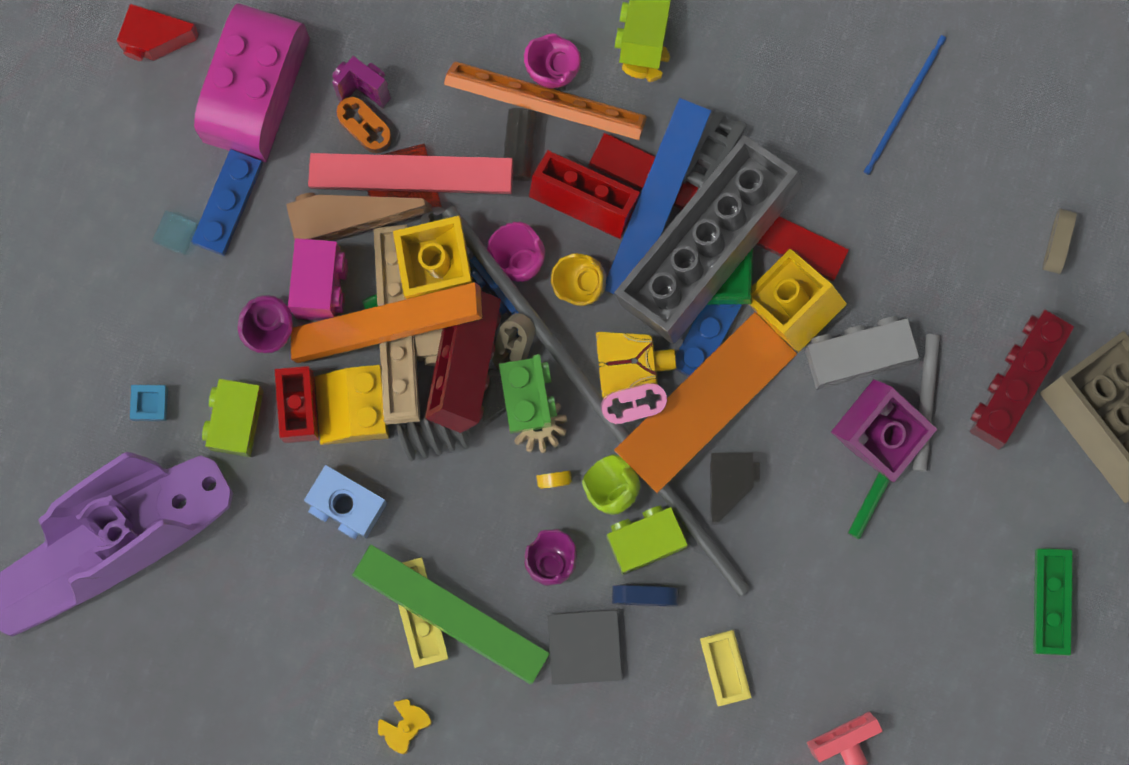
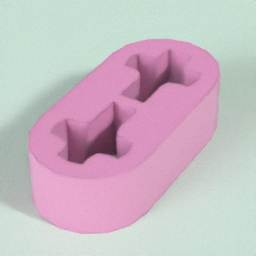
(636, 411)

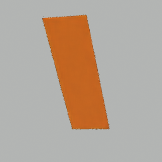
(705, 402)

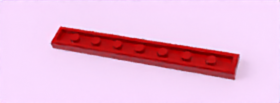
(634, 166)

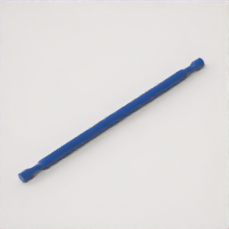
(904, 105)

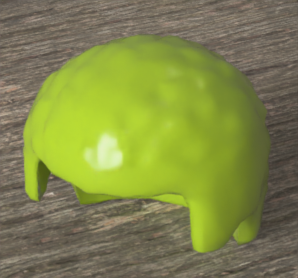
(611, 485)

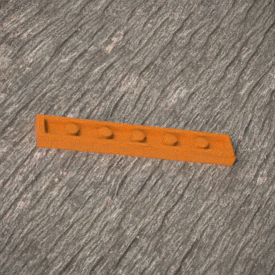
(545, 100)
(386, 323)

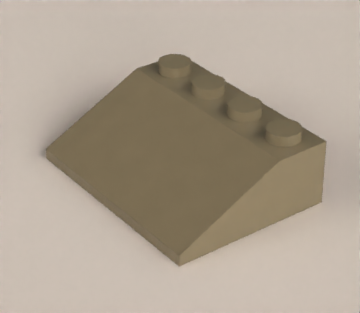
(1095, 409)

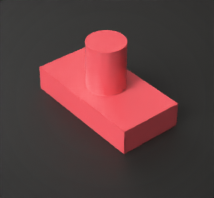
(846, 740)

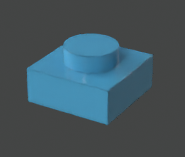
(148, 402)

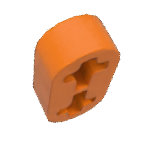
(369, 119)

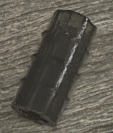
(520, 141)

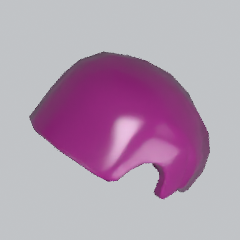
(551, 557)

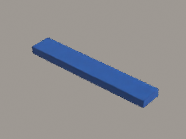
(659, 189)

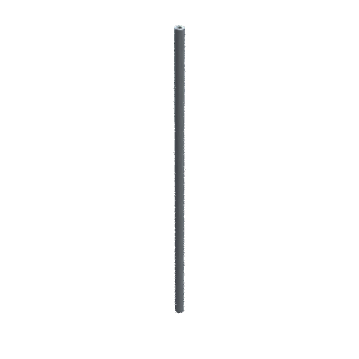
(595, 399)

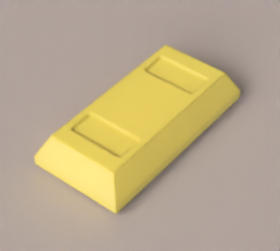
(725, 668)

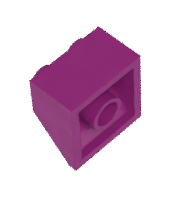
(884, 430)

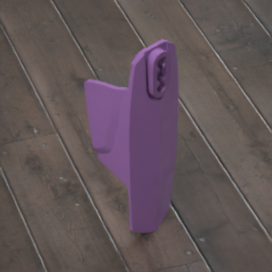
(107, 532)

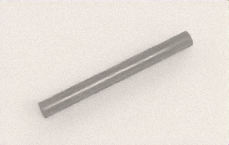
(927, 394)

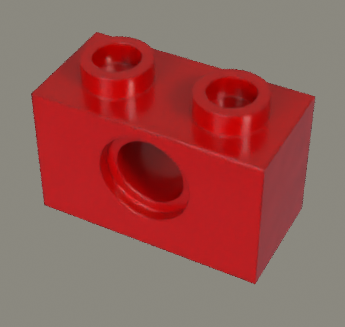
(296, 404)

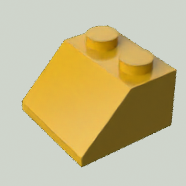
(432, 257)
(795, 300)
(350, 405)

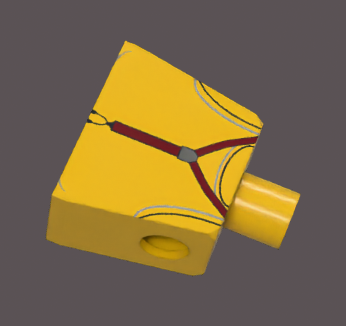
(630, 360)

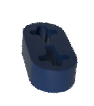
(645, 596)

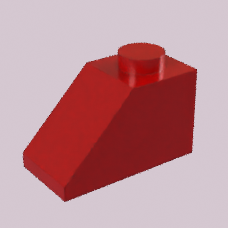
(153, 34)

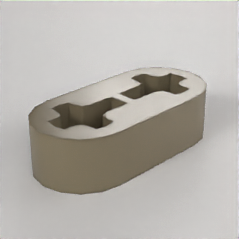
(1059, 241)
(506, 339)

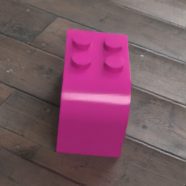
(250, 81)

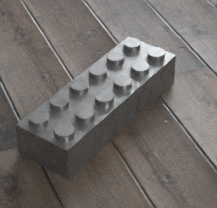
(708, 239)

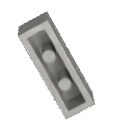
(861, 352)

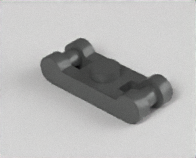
(714, 146)

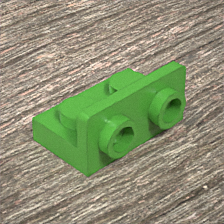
(526, 395)

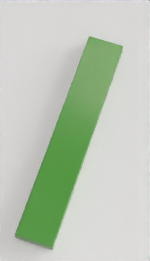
(450, 614)

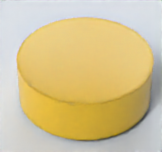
(554, 479)

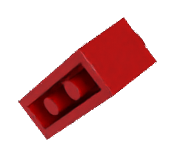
(583, 194)

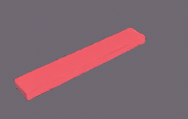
(410, 173)

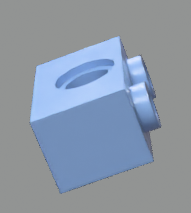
(332, 486)

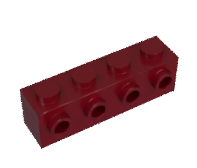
(463, 369)
(1021, 379)

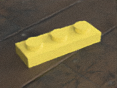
(423, 638)

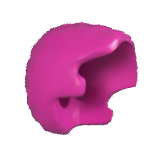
(552, 61)
(517, 251)

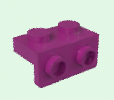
(364, 78)

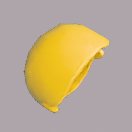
(578, 279)

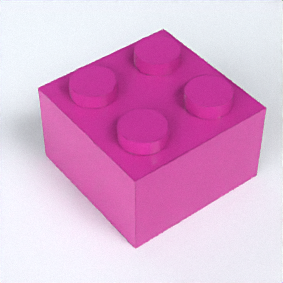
(317, 280)

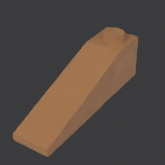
(341, 216)

